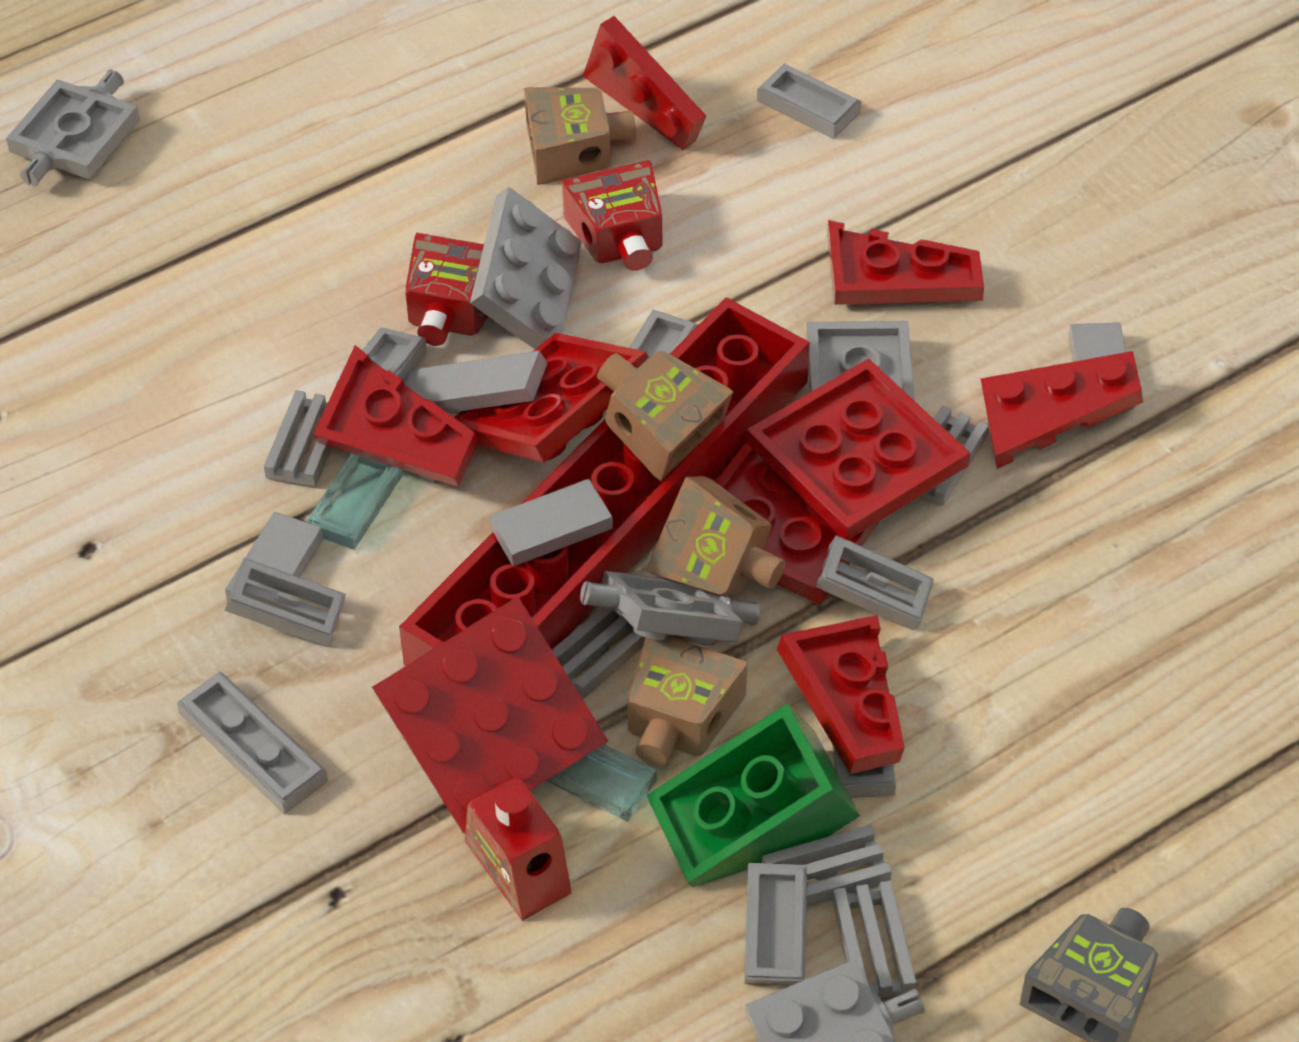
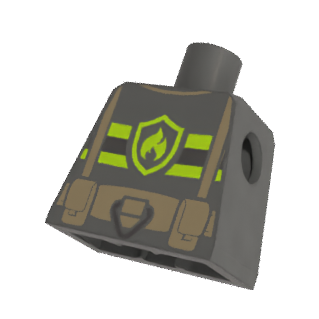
(1094, 977)

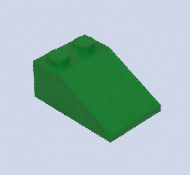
(752, 799)

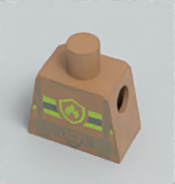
(572, 131)
(662, 408)
(714, 542)
(682, 697)

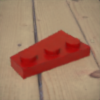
(640, 84)
(891, 271)
(1045, 401)
(392, 424)
(848, 689)

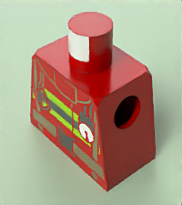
(616, 213)
(441, 287)
(504, 834)

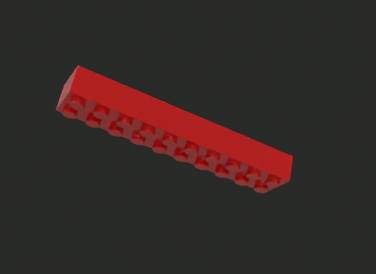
(731, 345)

